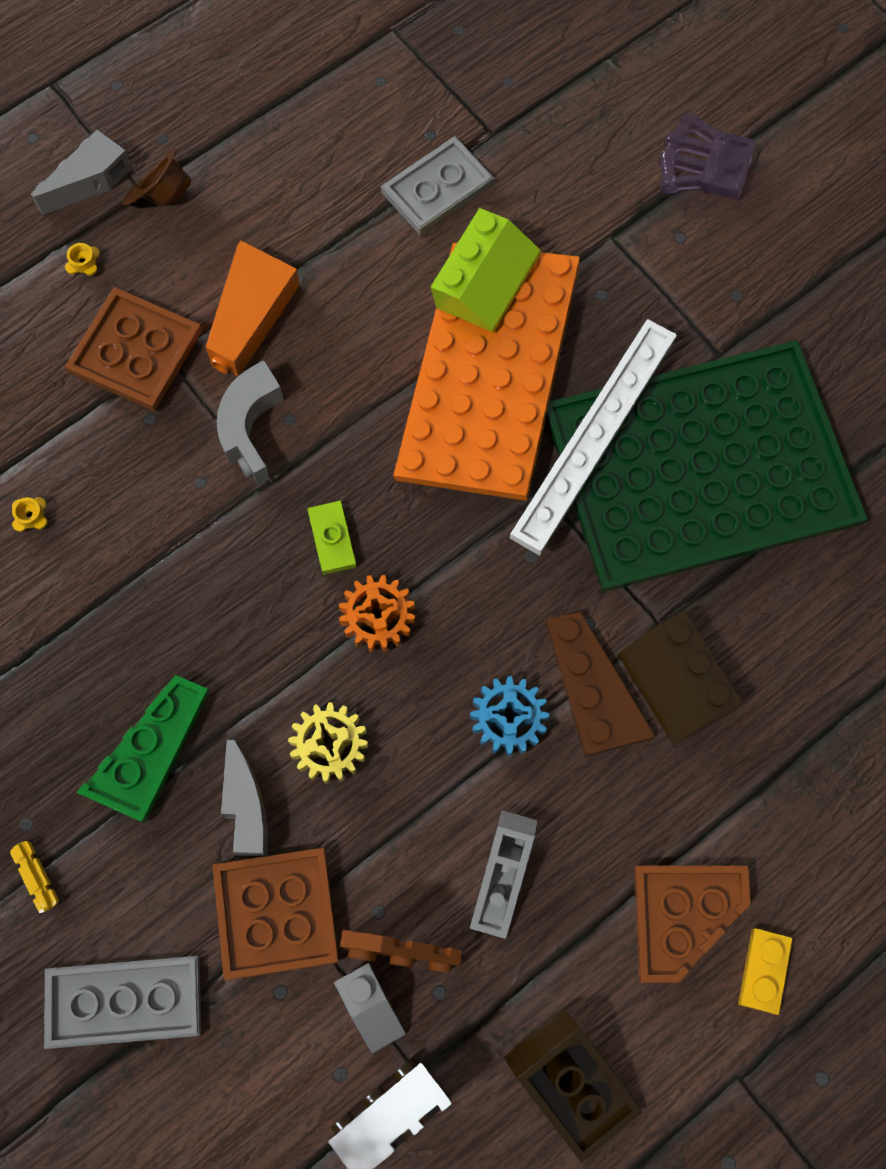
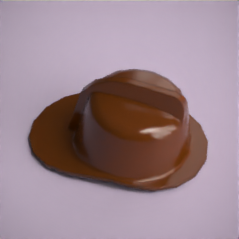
(162, 184)

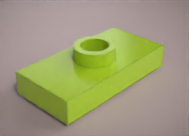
(331, 537)

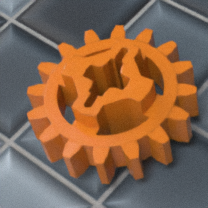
(364, 617)

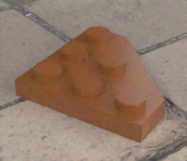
(683, 915)
(368, 946)

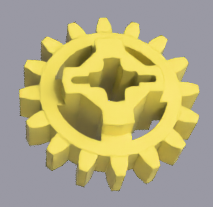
(315, 748)

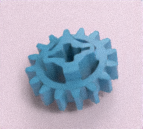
(494, 716)

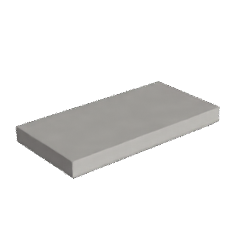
(122, 1002)

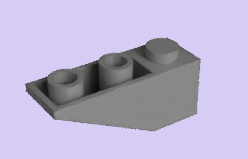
(86, 173)

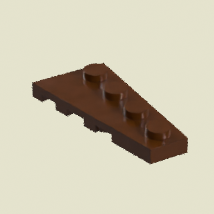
(596, 695)

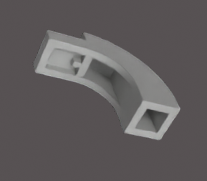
(240, 406)

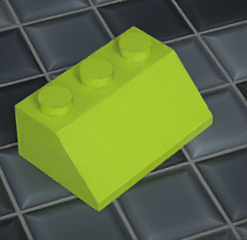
(485, 271)

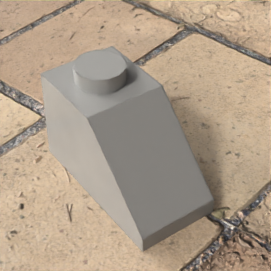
(369, 1008)

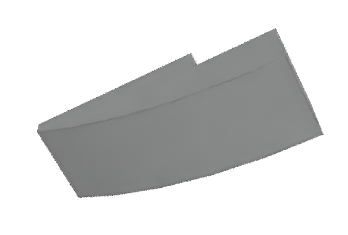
(243, 803)

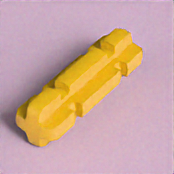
(34, 876)

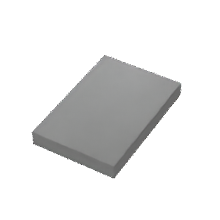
(437, 185)

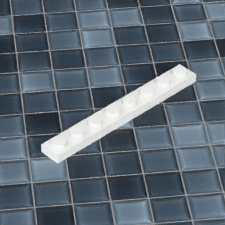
(592, 437)

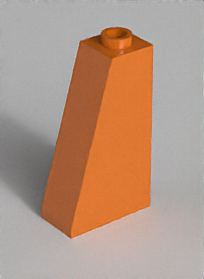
(249, 307)

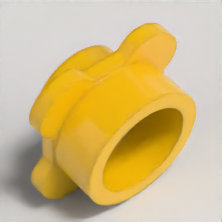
(78, 252)
(22, 507)

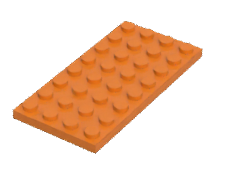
(487, 392)

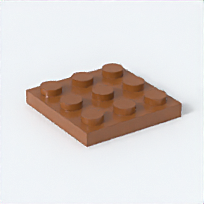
(134, 349)
(275, 914)

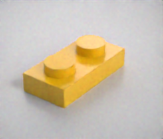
(765, 971)

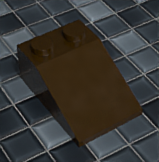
(572, 1085)

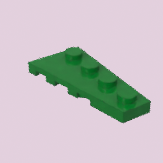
(142, 762)

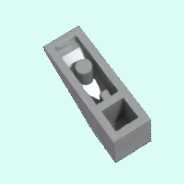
(504, 874)

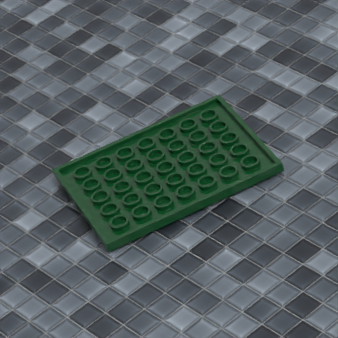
(711, 468)

